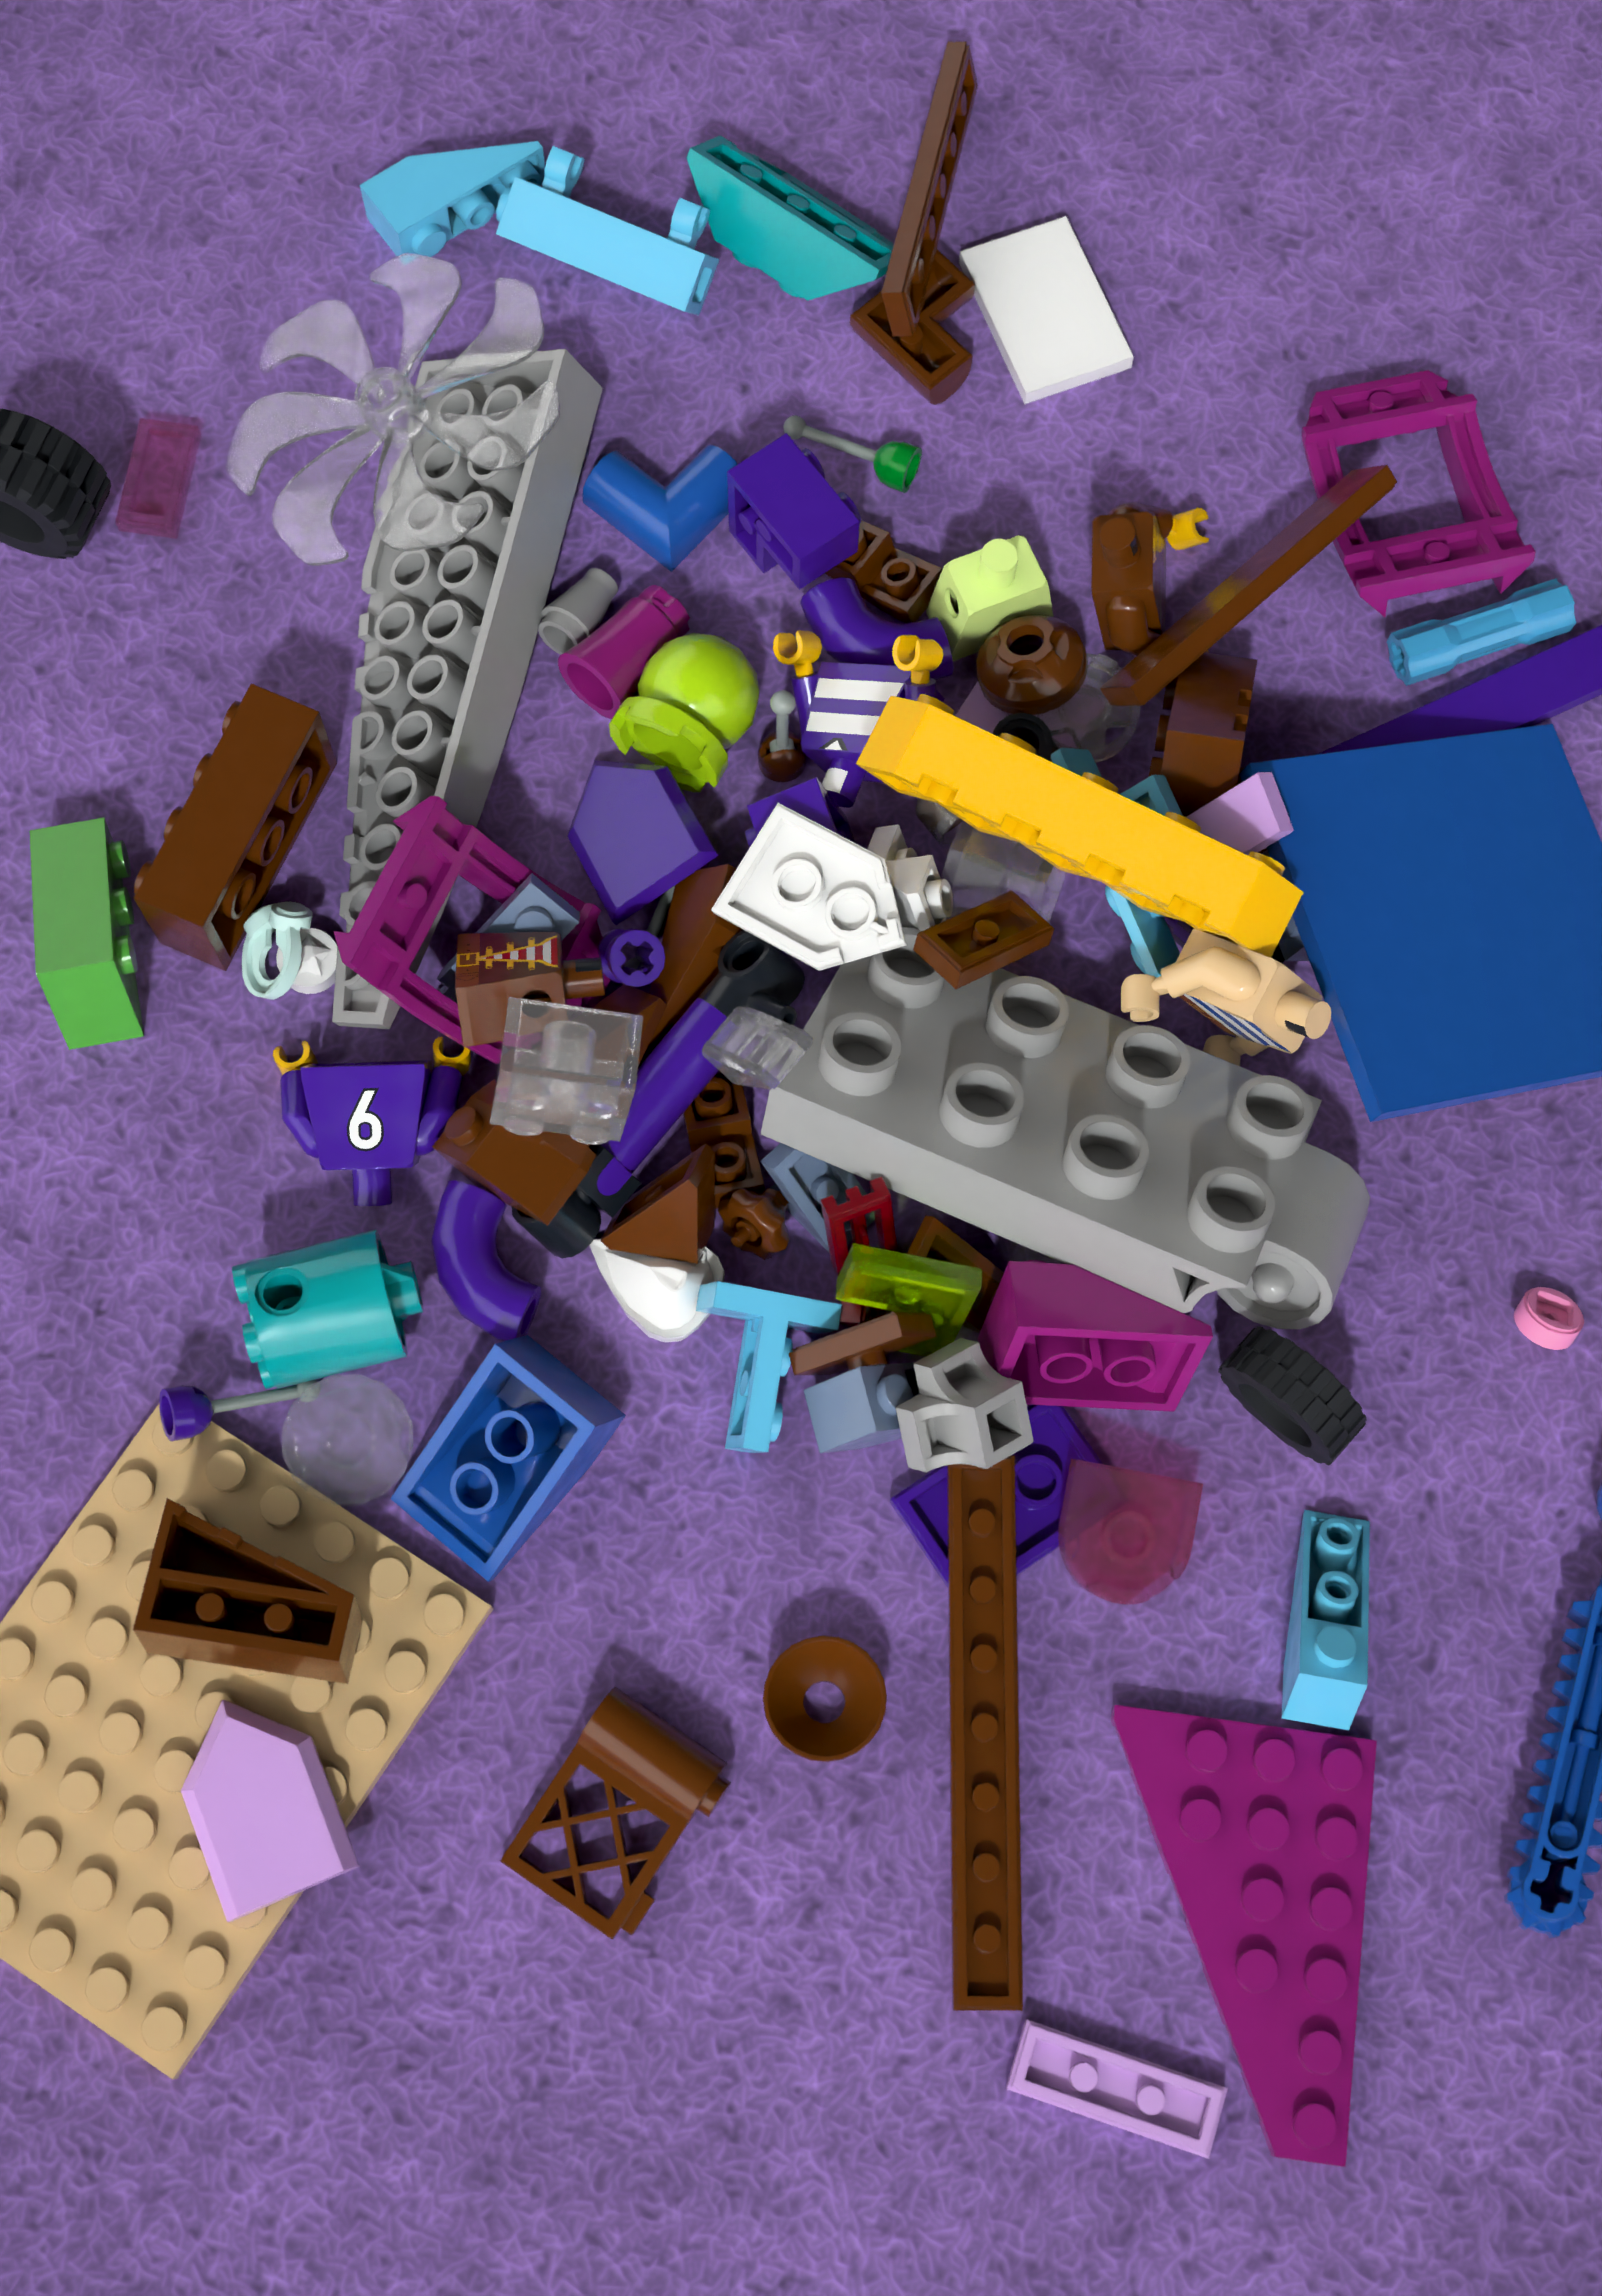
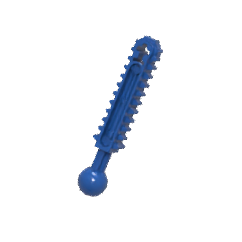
(1572, 1787)

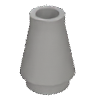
(577, 611)

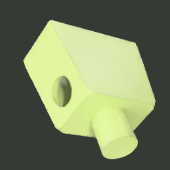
(987, 592)

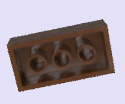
(235, 826)

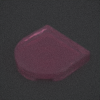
(1126, 1530)

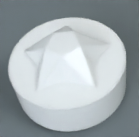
(317, 962)

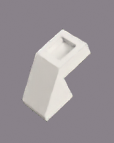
(919, 891)

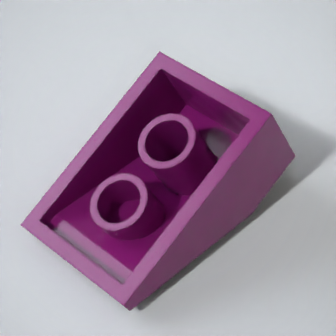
(1089, 1340)

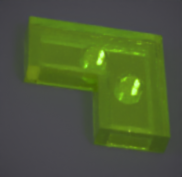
(911, 1284)

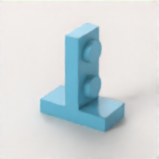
(763, 1353)

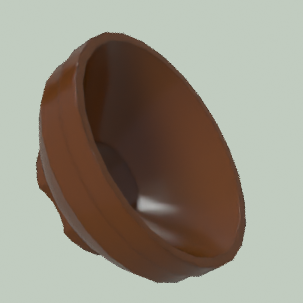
(1036, 680)
(833, 1662)

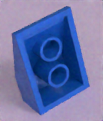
(506, 1454)

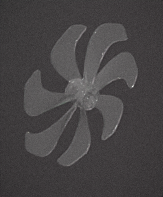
(391, 411)

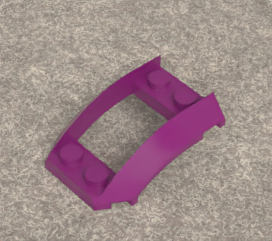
(1435, 558)
(409, 897)

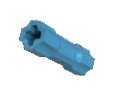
(1520, 619)

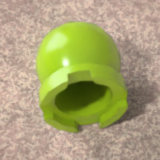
(690, 708)

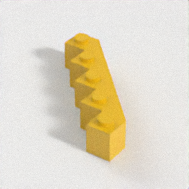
(1080, 823)

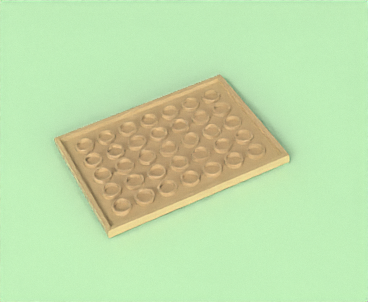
(98, 1735)

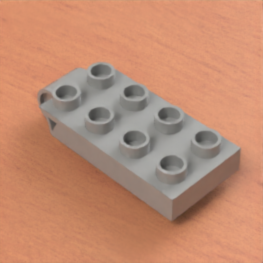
(1075, 1136)

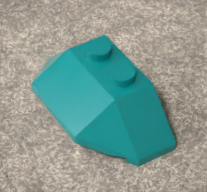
(784, 224)

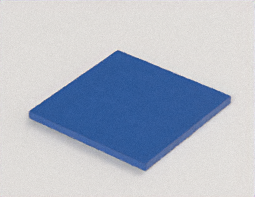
(1449, 914)

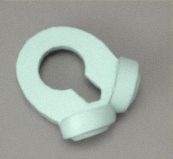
(286, 920)

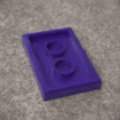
(1039, 1492)

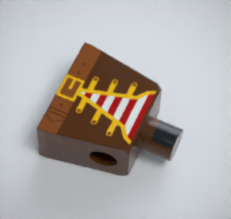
(516, 966)

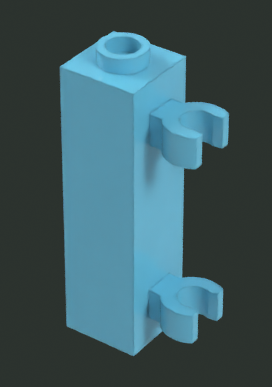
(607, 245)

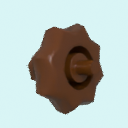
(756, 1221)

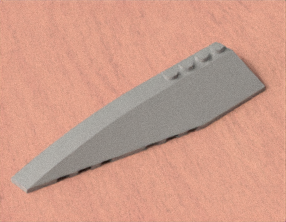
(454, 635)

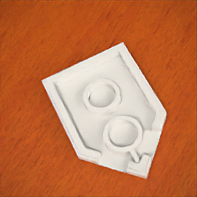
(812, 894)

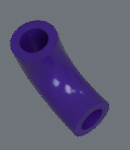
(857, 634)
(471, 1265)

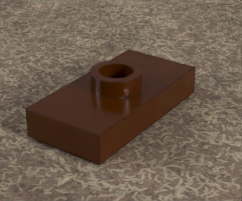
(983, 939)
(862, 1344)

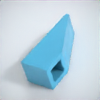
(442, 194)
(1328, 1622)

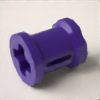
(649, 954)

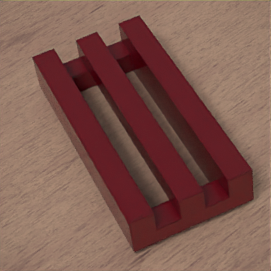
(854, 1210)

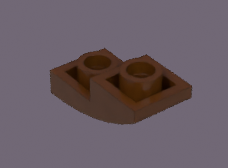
(889, 576)
(723, 1123)

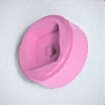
(1549, 1318)

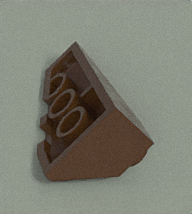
(535, 1170)

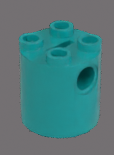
(325, 1309)

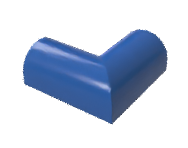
(660, 518)

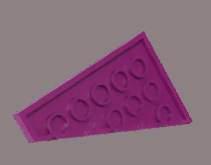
(1272, 1881)

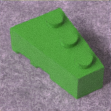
(84, 932)

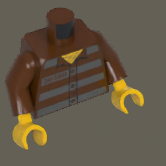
(1132, 570)

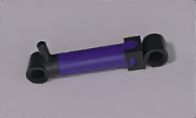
(668, 1082)

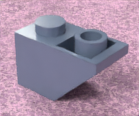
(860, 1406)

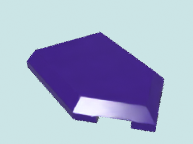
(636, 835)

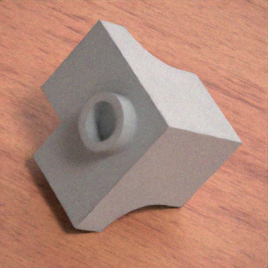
(962, 1411)

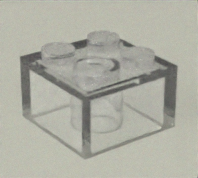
(566, 1070)

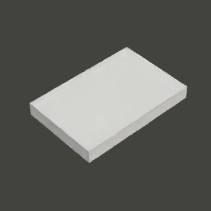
(1046, 310)

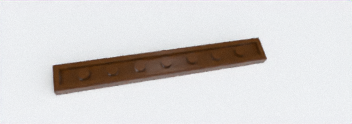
(984, 1739)

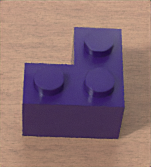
(790, 513)

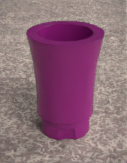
(612, 659)

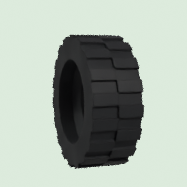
(1292, 1395)

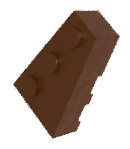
(1204, 729)
(240, 1606)

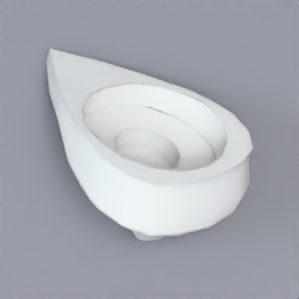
(658, 1291)

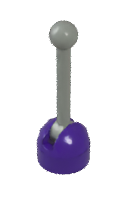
(188, 1410)

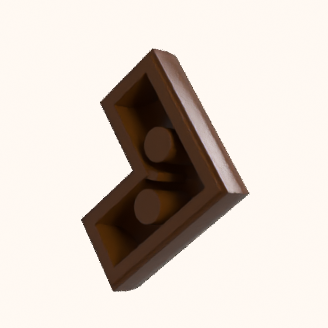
(931, 357)

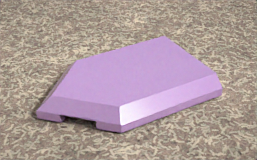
(263, 1812)

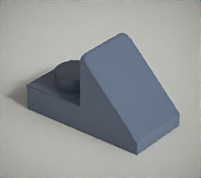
(805, 1182)

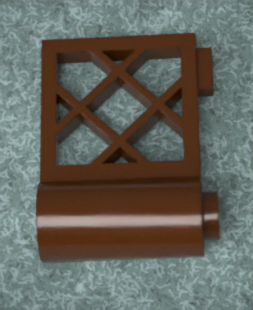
(649, 1765)

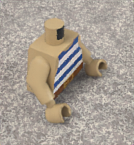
(1238, 993)

